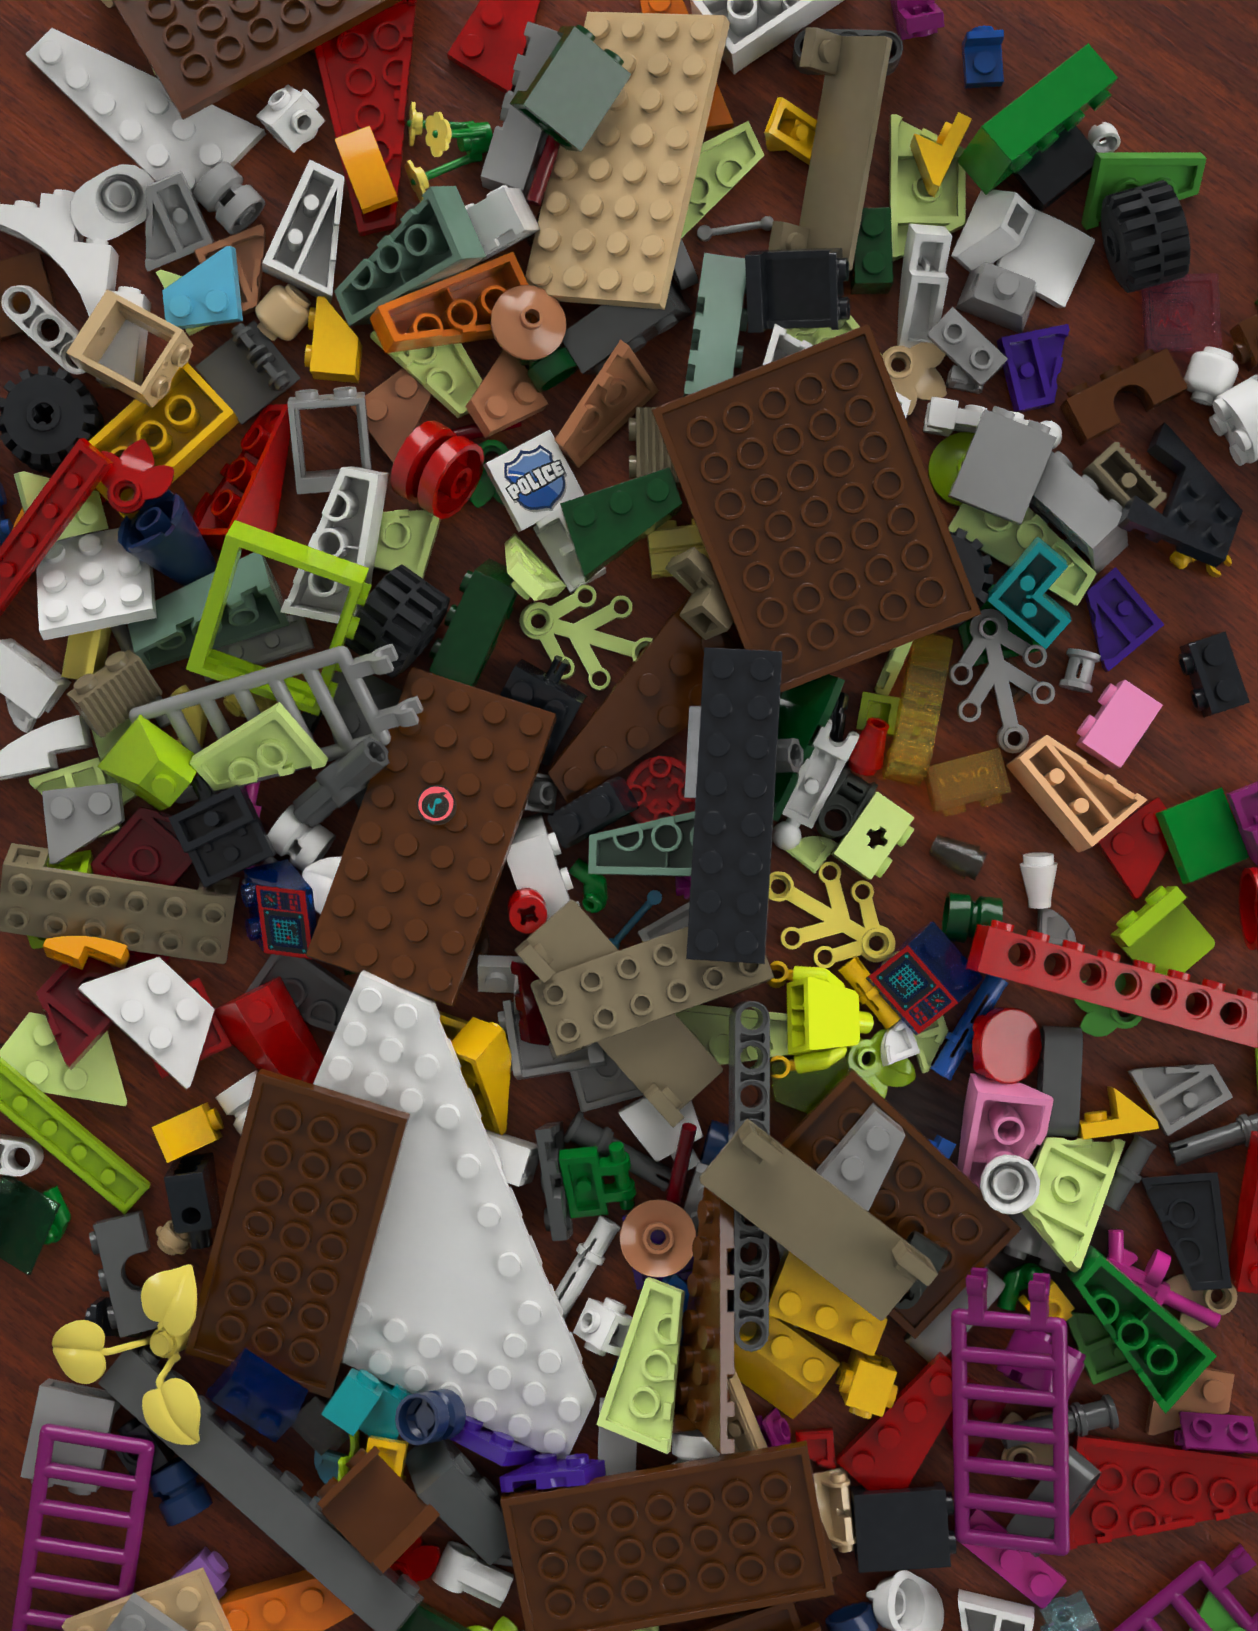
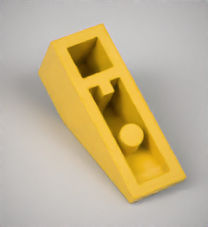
(486, 1069)

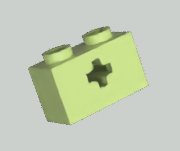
(854, 848)

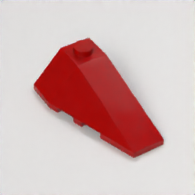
(251, 482)
(271, 1031)

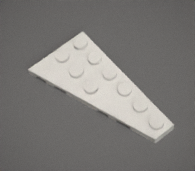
(139, 112)

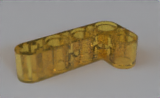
(918, 710)

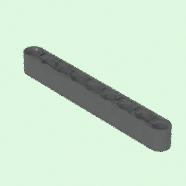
(759, 1113)

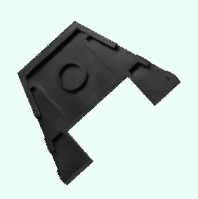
(1198, 512)

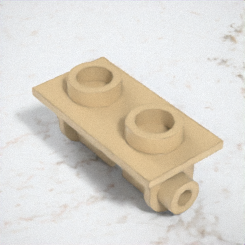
(835, 1507)

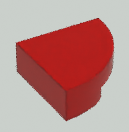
(820, 1445)

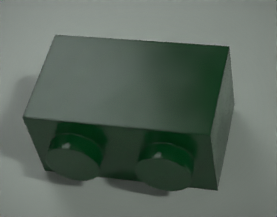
(873, 255)

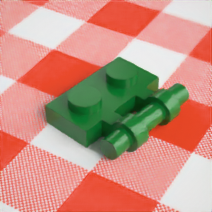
(585, 1184)

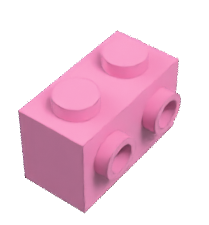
(1118, 723)

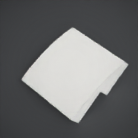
(1051, 256)

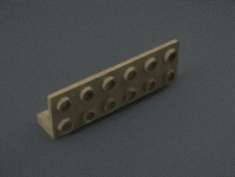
(842, 140)
(127, 911)
(634, 990)
(658, 1056)
(815, 1221)

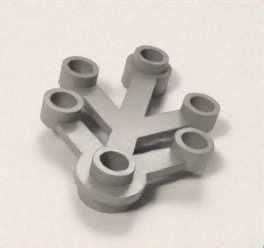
(999, 674)

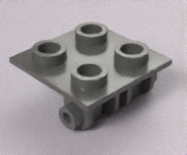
(248, 371)

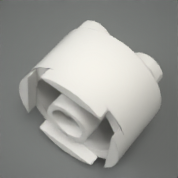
(1238, 420)

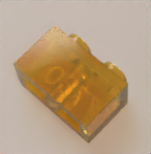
(967, 780)

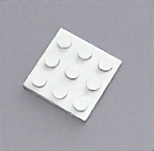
(92, 586)

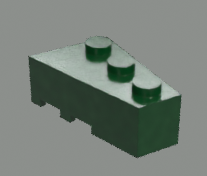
(618, 517)
(474, 624)

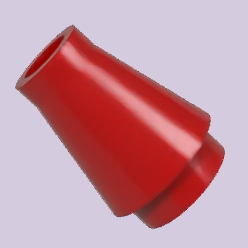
(869, 750)

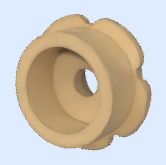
(171, 1242)

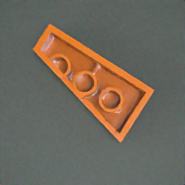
(448, 310)
(284, 1604)

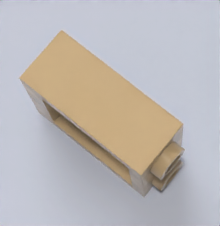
(102, 328)

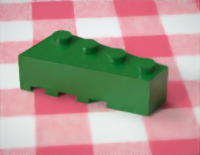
(1037, 118)
(1148, 1336)

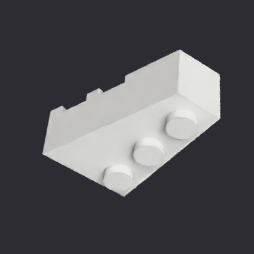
(502, 220)
(307, 237)
(535, 863)
(989, 1613)

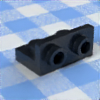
(1213, 675)

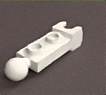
(945, 416)
(814, 785)

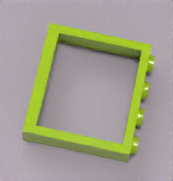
(223, 666)

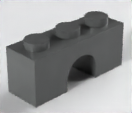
(115, 1242)

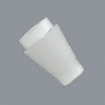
(1039, 877)

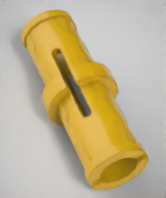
(856, 975)

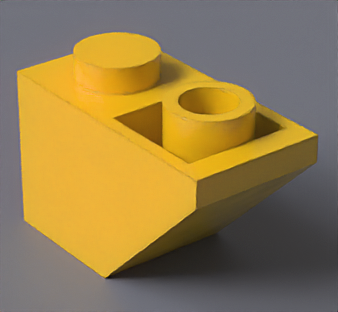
(334, 348)

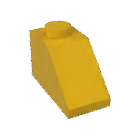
(188, 1131)

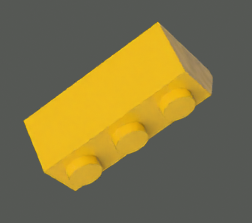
(787, 1368)

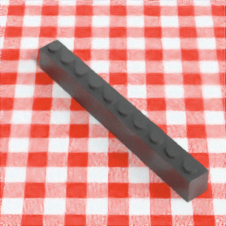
(271, 1500)

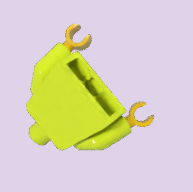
(820, 1018)

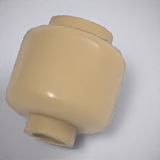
(283, 312)

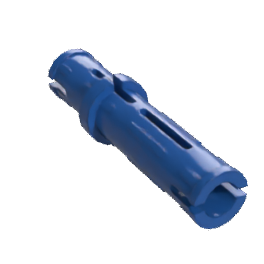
(944, 1064)

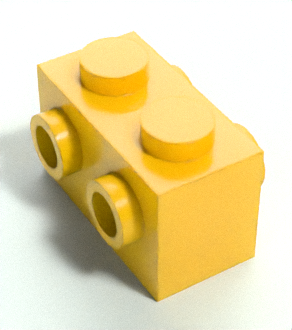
(867, 1384)

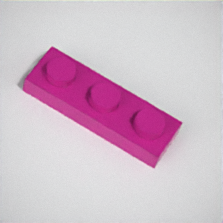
(1021, 1569)

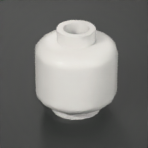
(1210, 374)

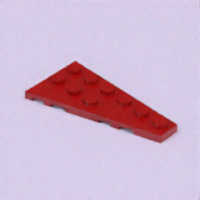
(368, 85)

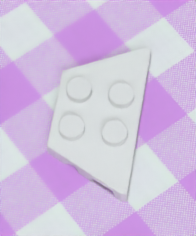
(156, 1013)

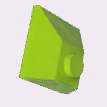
(150, 764)

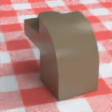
(706, 607)

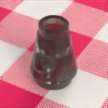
(959, 856)

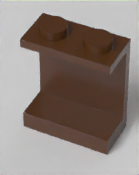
(375, 1510)

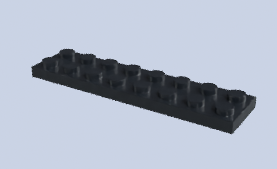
(734, 805)

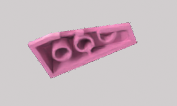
(1000, 1122)

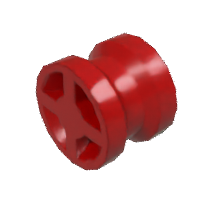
(526, 902)

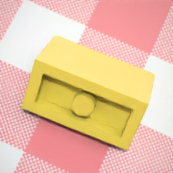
(86, 653)

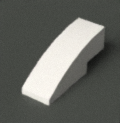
(922, 282)
(38, 748)

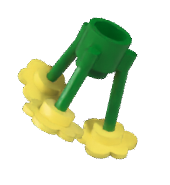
(470, 136)

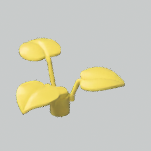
(171, 1301)

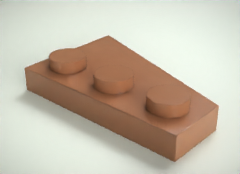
(606, 405)

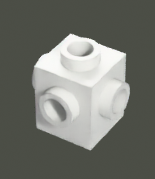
(291, 117)
(603, 1326)

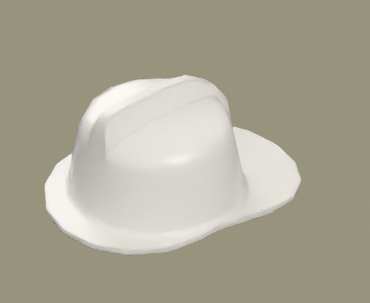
(111, 202)
(907, 1603)

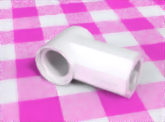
(464, 1571)

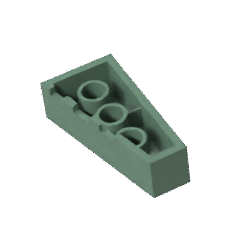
(424, 249)
(717, 322)
(250, 611)
(645, 849)

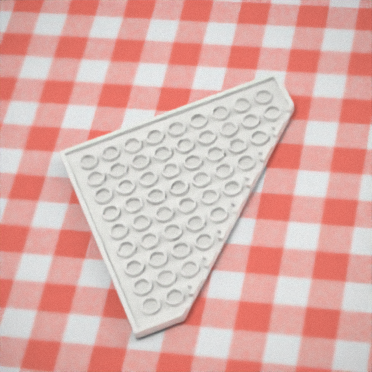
(453, 1273)

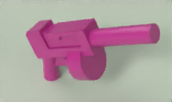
(1152, 1279)

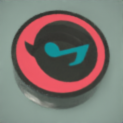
(436, 805)

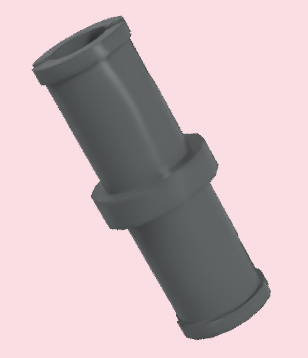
(1128, 1171)

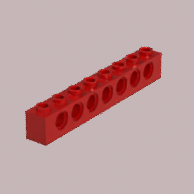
(990, 957)

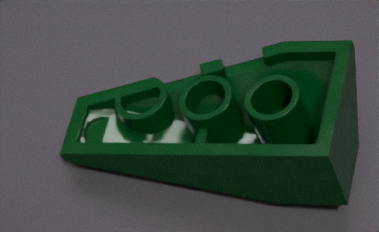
(801, 714)

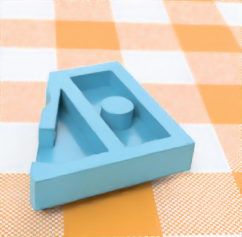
(206, 293)

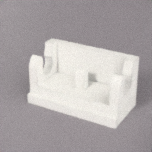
(558, 545)
(28, 679)

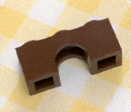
(1151, 379)

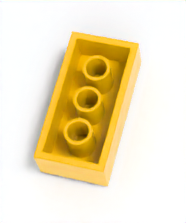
(176, 429)

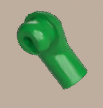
(593, 887)
(61, 1219)
(1015, 1282)

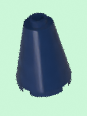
(168, 539)

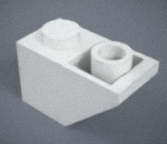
(993, 228)

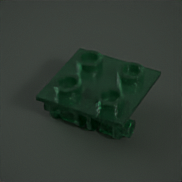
(24, 1222)

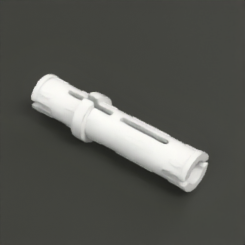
(588, 1257)

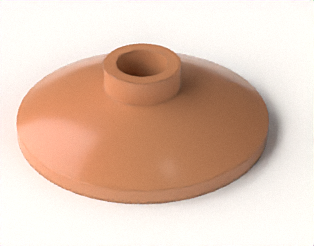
(520, 337)
(654, 1258)

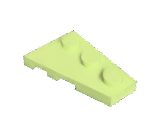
(258, 749)

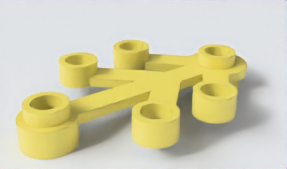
(835, 919)

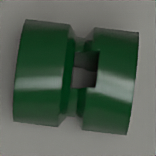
(551, 370)
(963, 915)

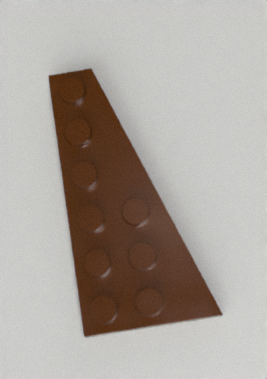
(640, 711)
(708, 1327)

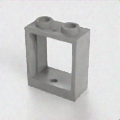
(324, 480)

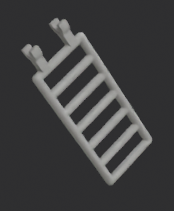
(354, 669)

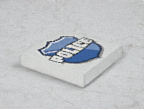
(533, 480)

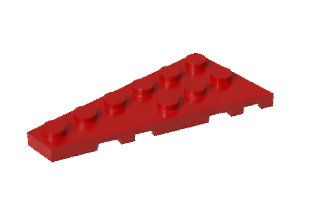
(1158, 1489)

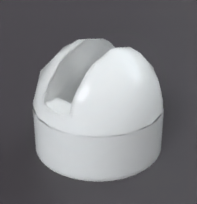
(1104, 130)

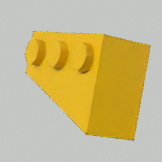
(816, 1305)

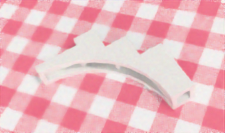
(89, 266)

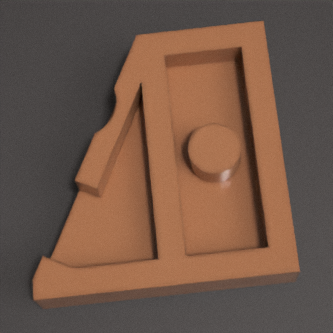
(250, 255)
(504, 396)
(395, 411)
(1208, 1394)

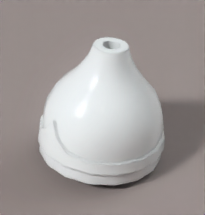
(1010, 1184)

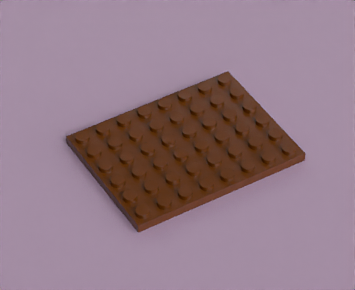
(817, 508)

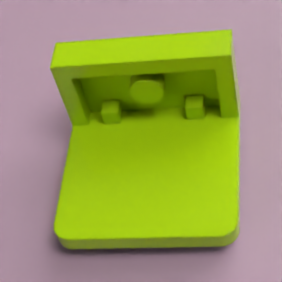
(1163, 933)

